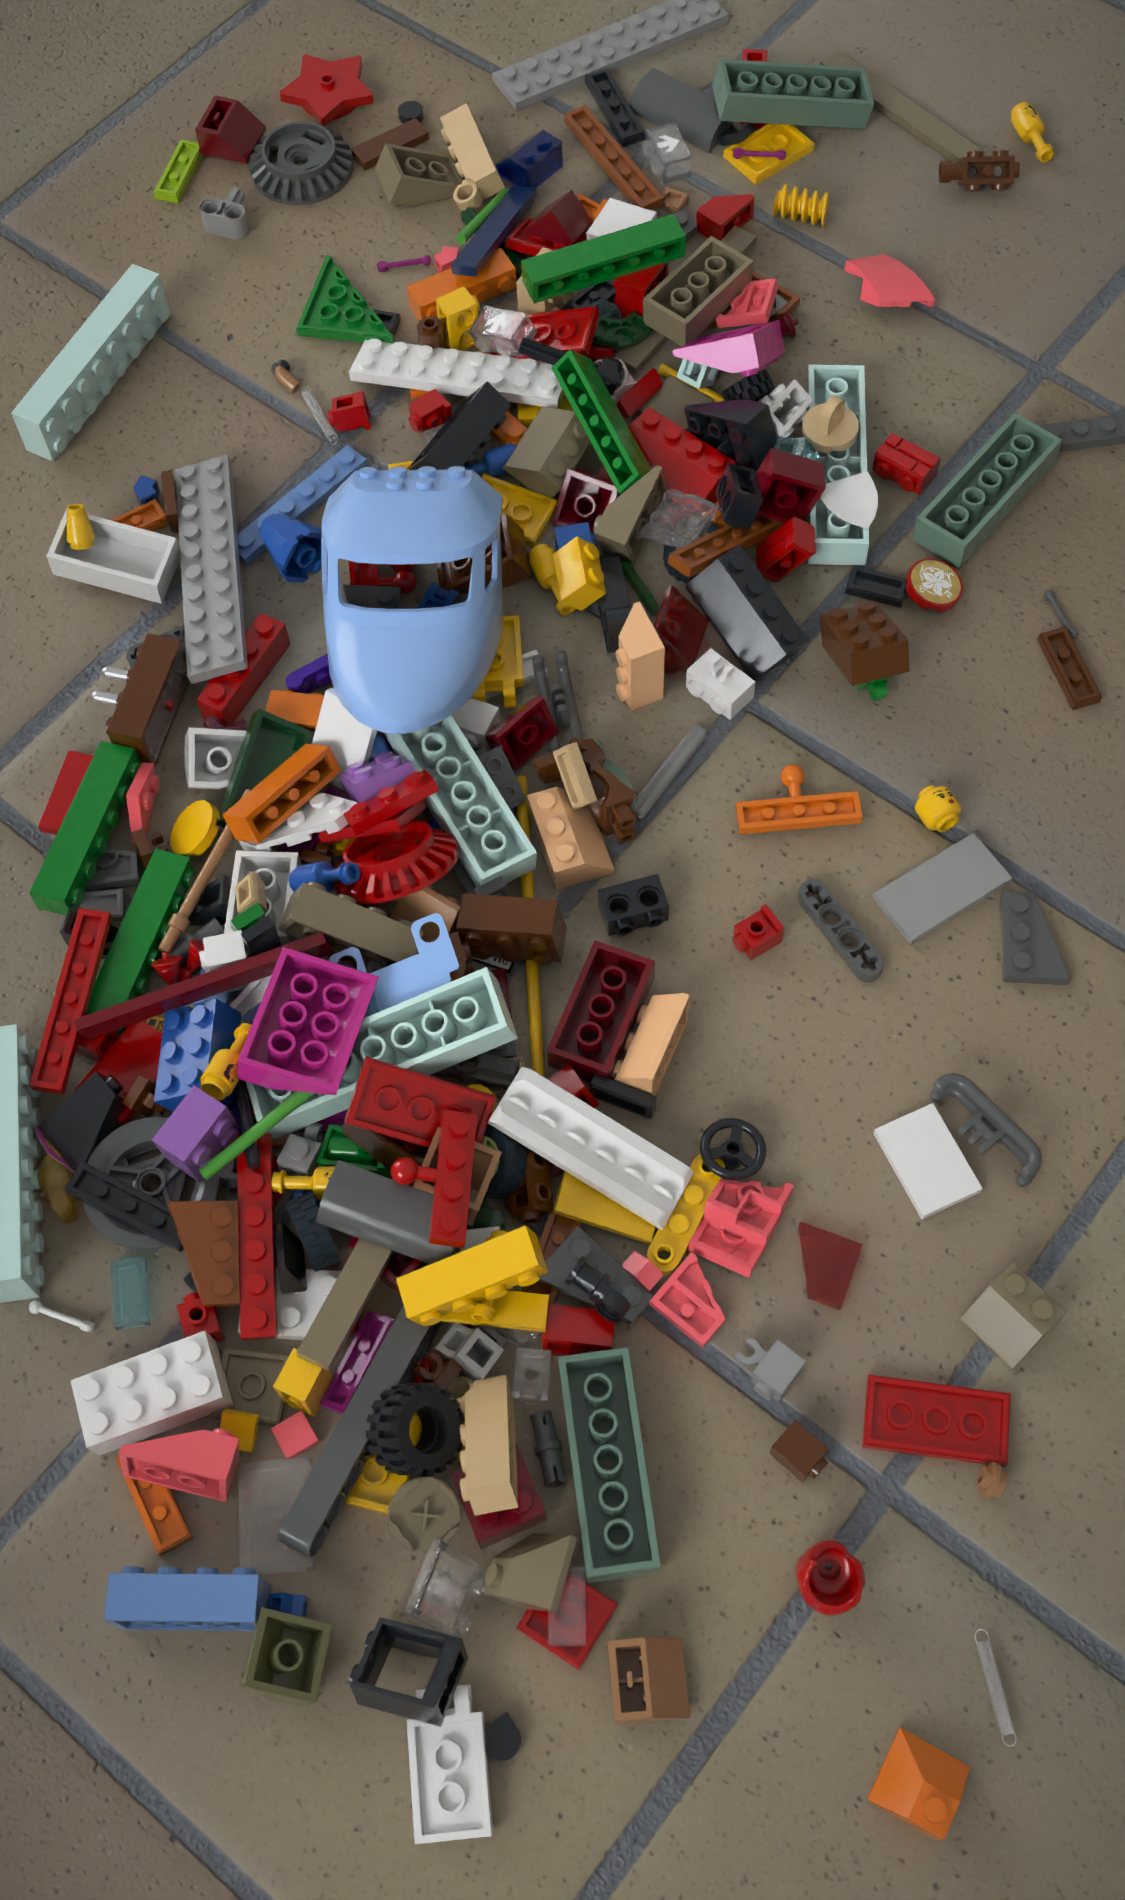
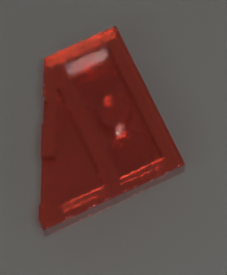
(827, 1264)

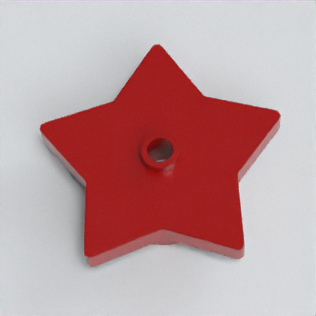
(328, 88)

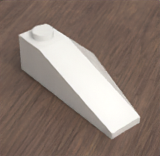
(211, 756)

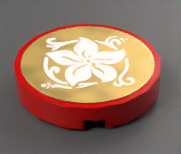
(934, 585)

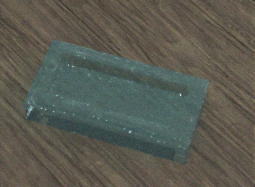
(130, 1293)

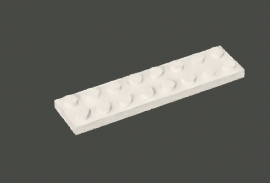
(456, 372)

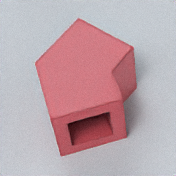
(445, 258)
(642, 1270)

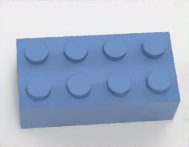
(185, 1600)

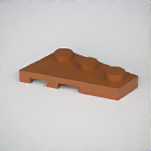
(211, 1246)

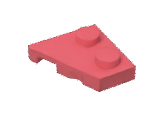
(752, 305)
(142, 797)
(689, 1302)

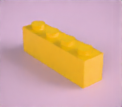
(472, 1276)

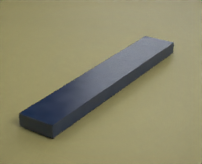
(493, 231)

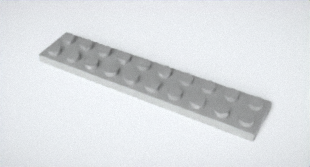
(607, 49)
(210, 570)

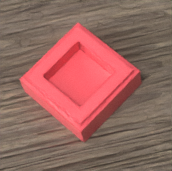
(295, 1435)

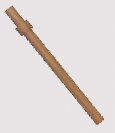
(179, 922)

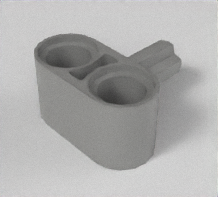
(225, 217)

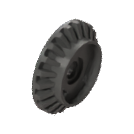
(323, 175)
(114, 1157)

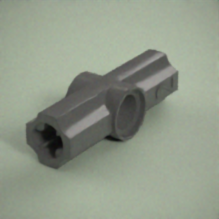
(487, 1070)

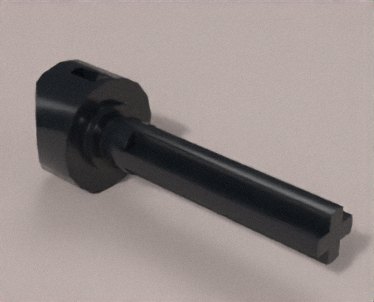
(608, 369)

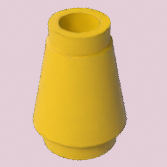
(79, 529)

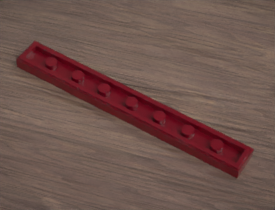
(194, 988)

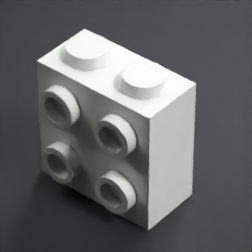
(787, 407)

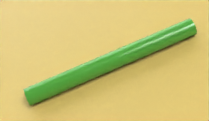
(477, 222)
(253, 1134)

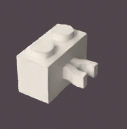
(720, 684)

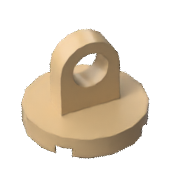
(830, 426)

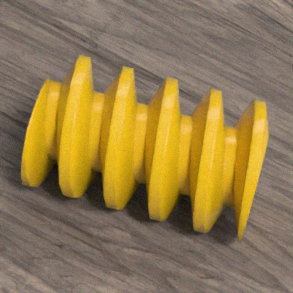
(801, 205)

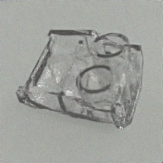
(680, 519)

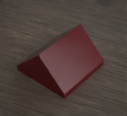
(561, 221)

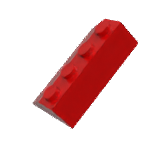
(685, 459)

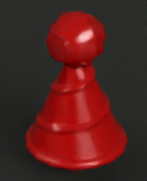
(193, 960)
(168, 967)

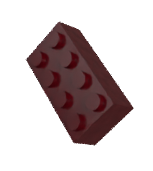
(601, 1011)

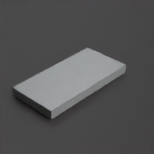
(942, 888)

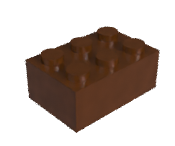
(864, 642)
(512, 928)

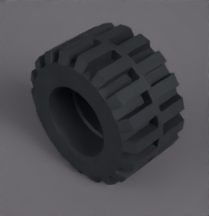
(391, 1428)

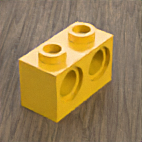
(458, 313)

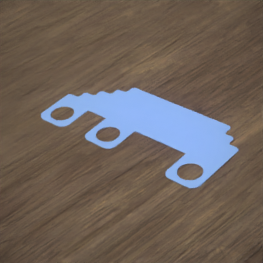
(414, 974)

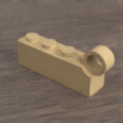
(473, 159)
(488, 1443)

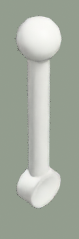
(36, 1307)

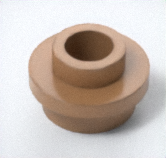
(991, 1481)

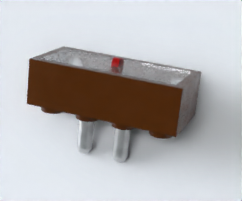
(149, 698)

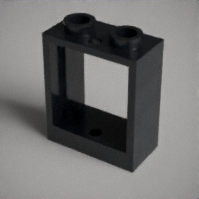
(441, 1686)

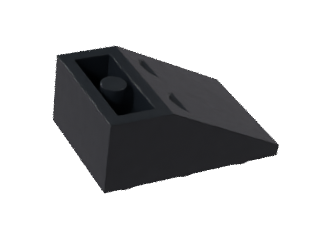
(734, 428)

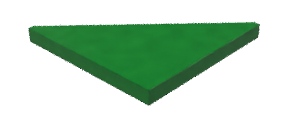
(339, 310)

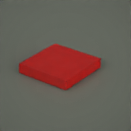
(598, 1612)

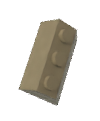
(547, 450)

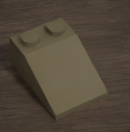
(416, 175)
(623, 519)

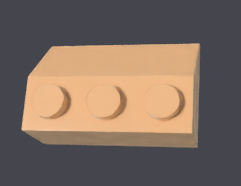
(639, 661)
(568, 838)
(653, 1043)

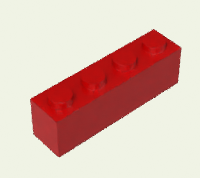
(230, 693)

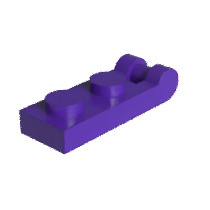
(310, 676)

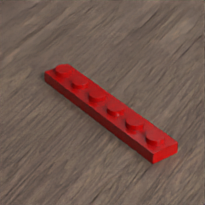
(70, 1001)
(257, 1245)

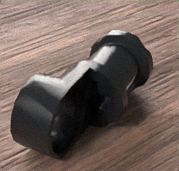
(607, 1300)

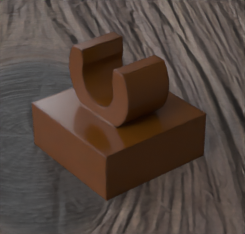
(146, 847)
(321, 853)
(142, 1097)
(442, 1372)

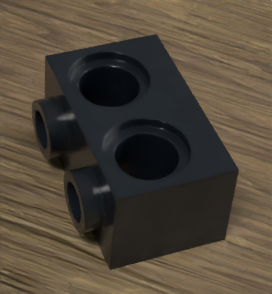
(739, 496)
(630, 898)

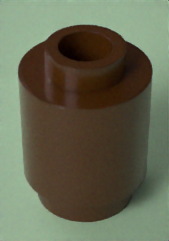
(431, 332)

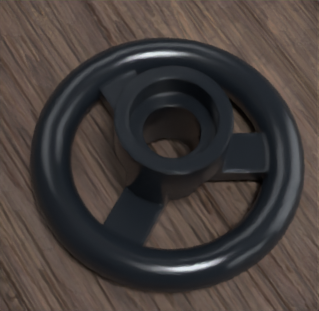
(732, 1161)

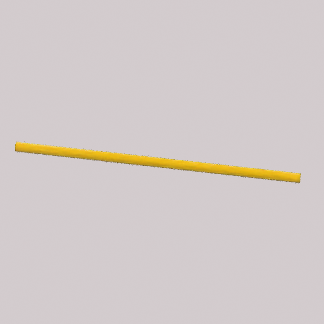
(532, 971)

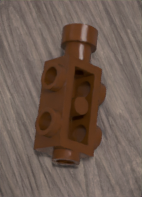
(984, 170)
(534, 1194)

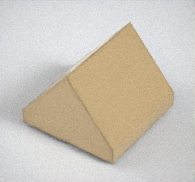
(250, 892)

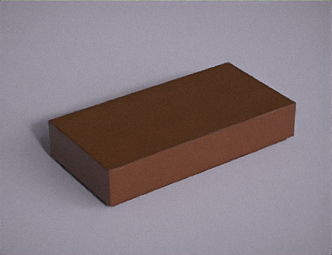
(170, 499)

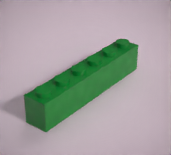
(603, 258)
(601, 420)
(85, 829)
(136, 944)

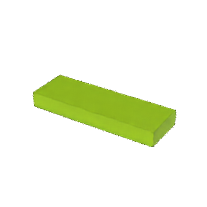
(178, 172)

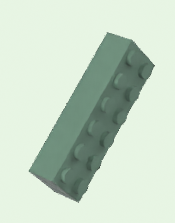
(792, 94)
(986, 490)
(609, 1466)

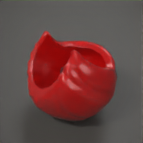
(831, 1588)

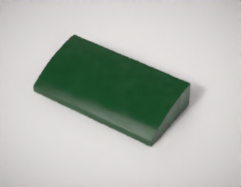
(264, 748)

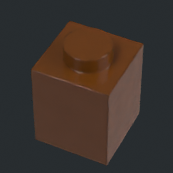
(800, 1452)

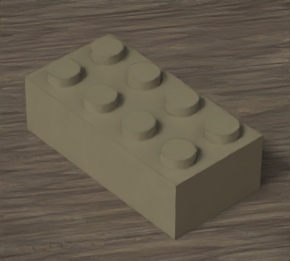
(697, 291)
(348, 925)

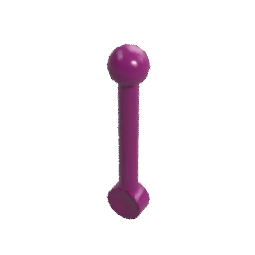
(739, 153)
(382, 266)

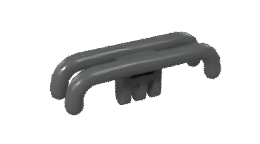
(562, 699)
(989, 1124)

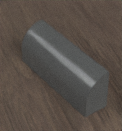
(667, 101)
(380, 1212)

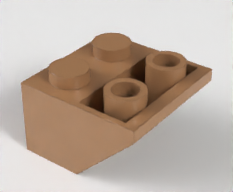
(424, 904)
(648, 1680)

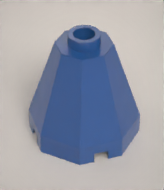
(292, 546)

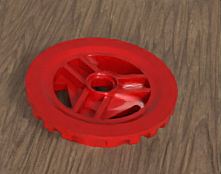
(398, 862)

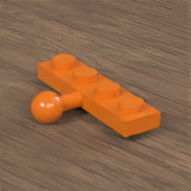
(798, 810)

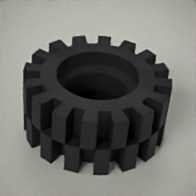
(750, 387)

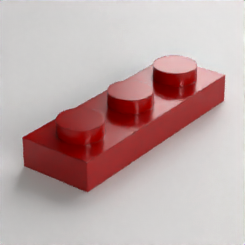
(390, 801)

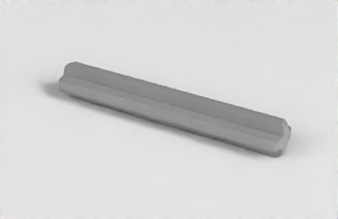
(668, 770)

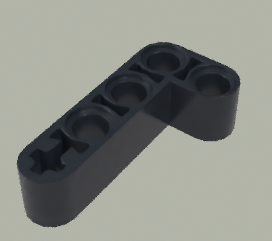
(615, 604)

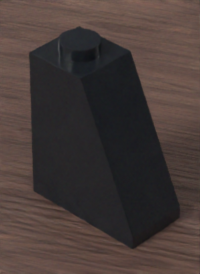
(85, 1118)

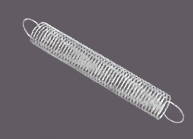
(321, 412)
(999, 1688)

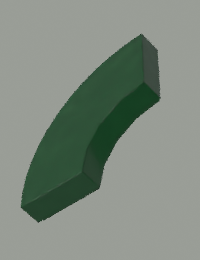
(621, 332)

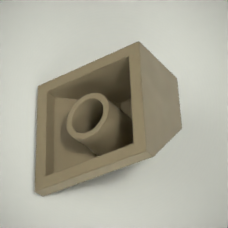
(531, 1572)

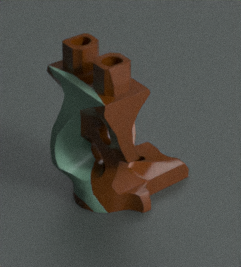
(612, 788)

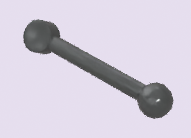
(1050, 597)

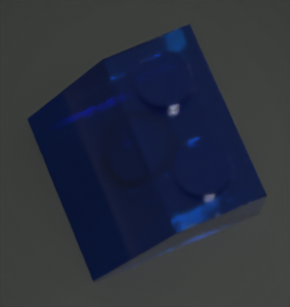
(532, 160)

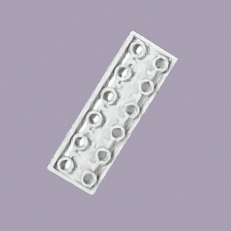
(591, 1147)

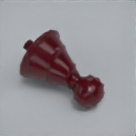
(788, 325)

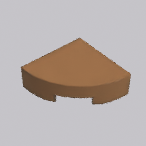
(674, 200)

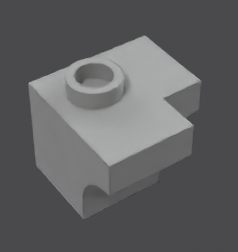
(471, 1348)

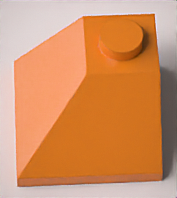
(920, 1785)

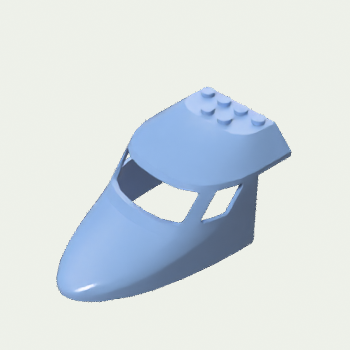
(411, 664)

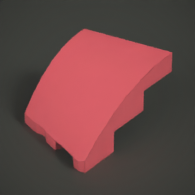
(889, 282)
(739, 1223)

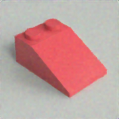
(188, 1462)

